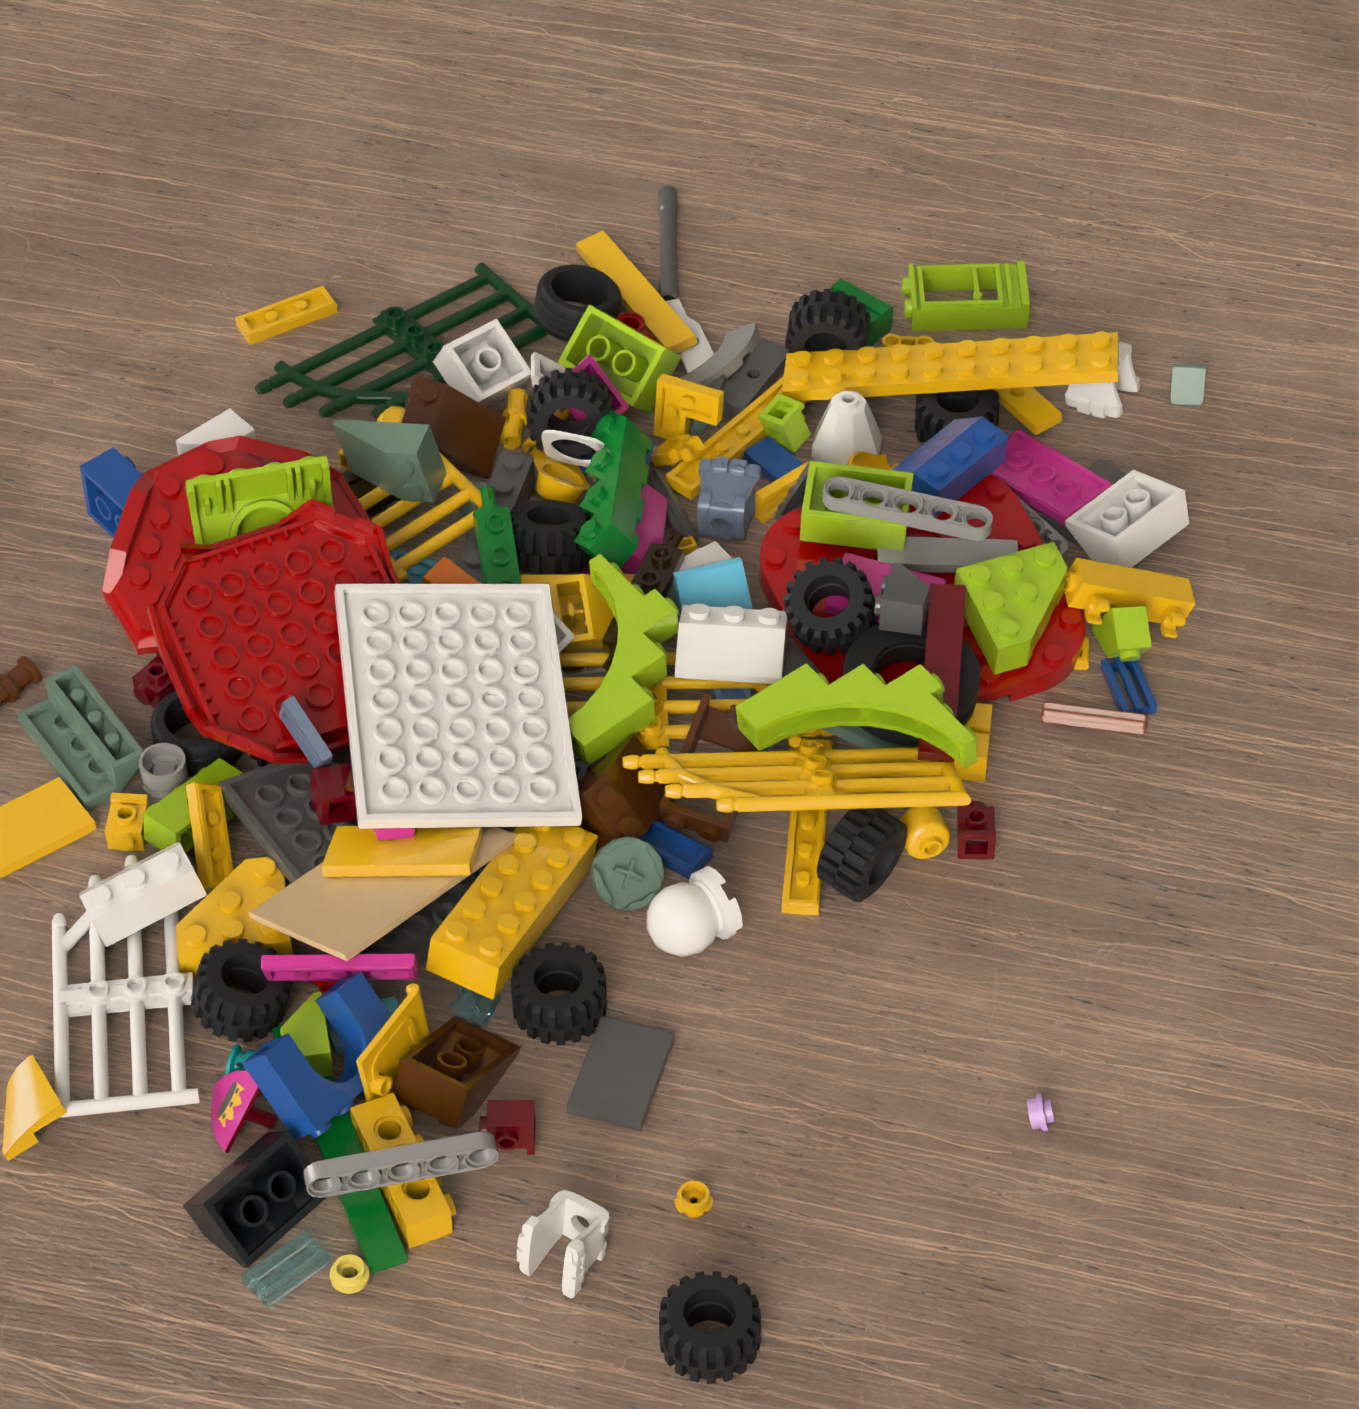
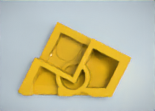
(28, 1108)

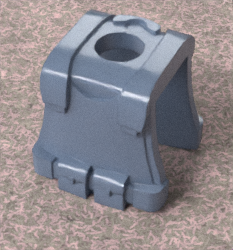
(726, 497)

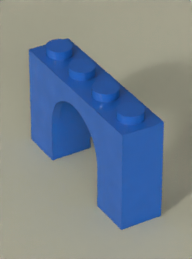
(290, 1083)

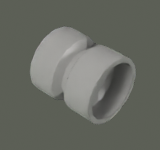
(162, 770)

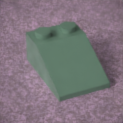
(393, 457)

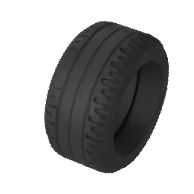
(573, 284)
(169, 718)

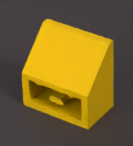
(581, 611)

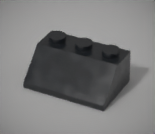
(255, 1198)

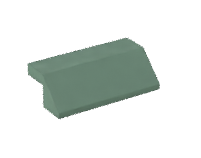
(82, 738)

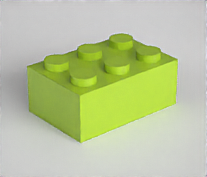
(624, 355)
(851, 530)

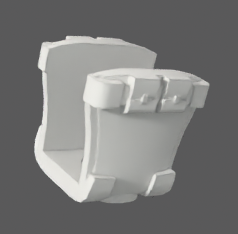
(1102, 398)
(560, 1219)

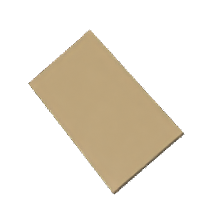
(354, 912)

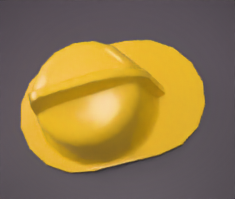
(558, 479)

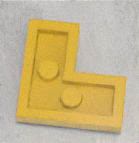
(681, 400)

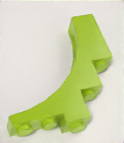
(859, 698)
(623, 700)

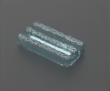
(290, 1273)

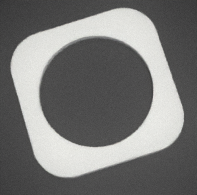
(549, 436)

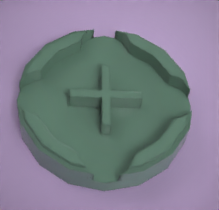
(627, 873)

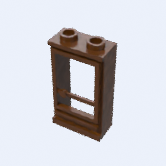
(720, 729)

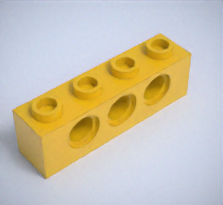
(416, 1218)

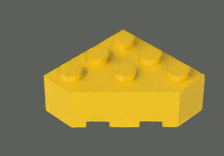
(226, 914)

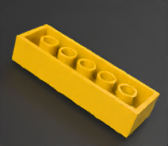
(510, 906)

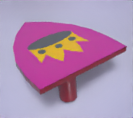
(233, 1104)

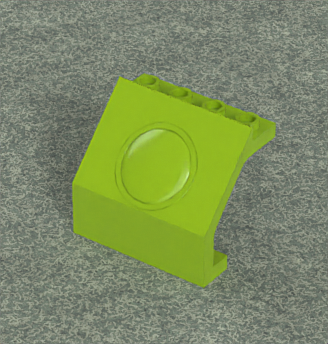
(254, 497)

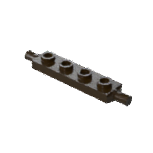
(653, 573)

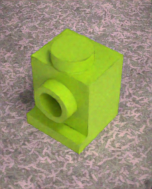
(785, 422)

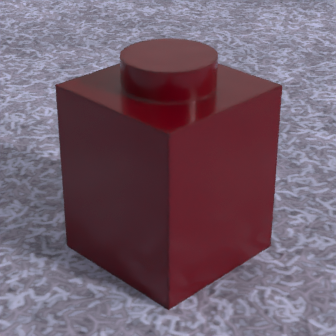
(329, 796)

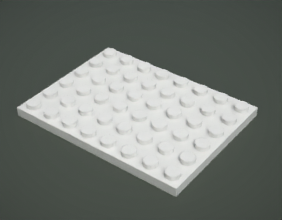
(456, 706)

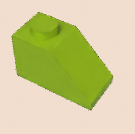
(1124, 633)
(310, 1034)

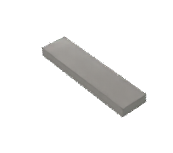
(945, 554)

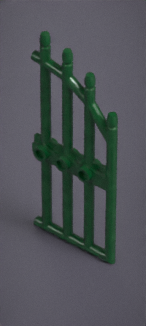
(408, 338)

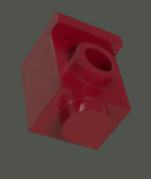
(152, 682)
(975, 823)
(511, 1124)

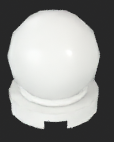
(690, 915)

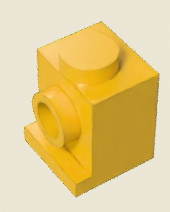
(125, 822)

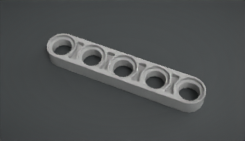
(919, 519)
(383, 1169)

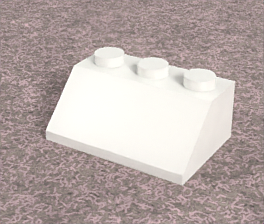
(1129, 519)
(731, 644)
(142, 894)

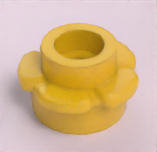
(697, 1192)

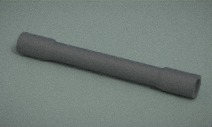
(667, 210)

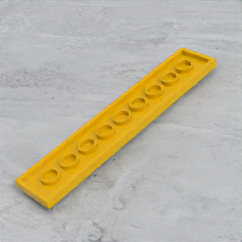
(953, 366)

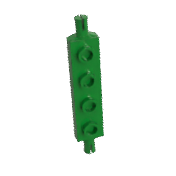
(495, 541)

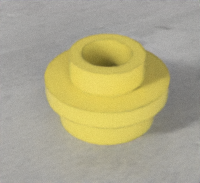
(349, 1265)

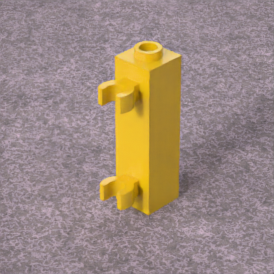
(1105, 586)

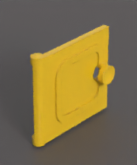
(397, 1037)

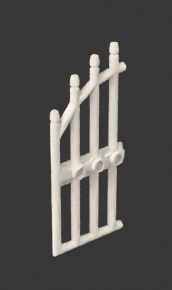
(114, 996)

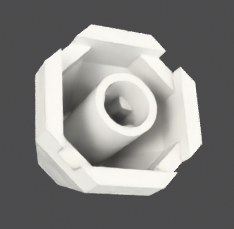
(845, 429)

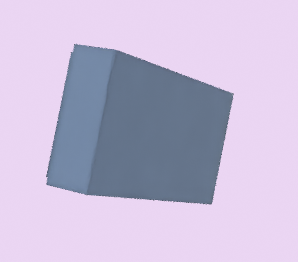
(305, 733)

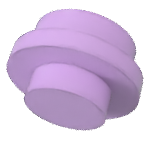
(1040, 1112)

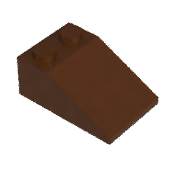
(461, 426)
(614, 800)
(453, 1071)

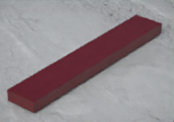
(944, 651)

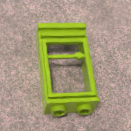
(1007, 312)

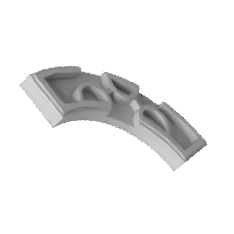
(727, 357)

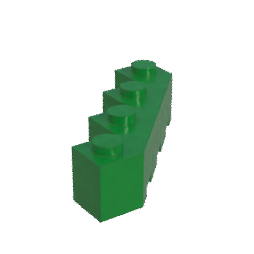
(615, 497)

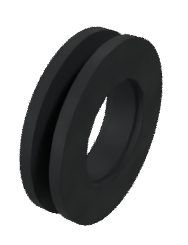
(881, 648)

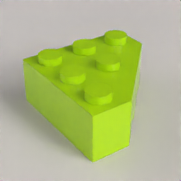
(1012, 602)

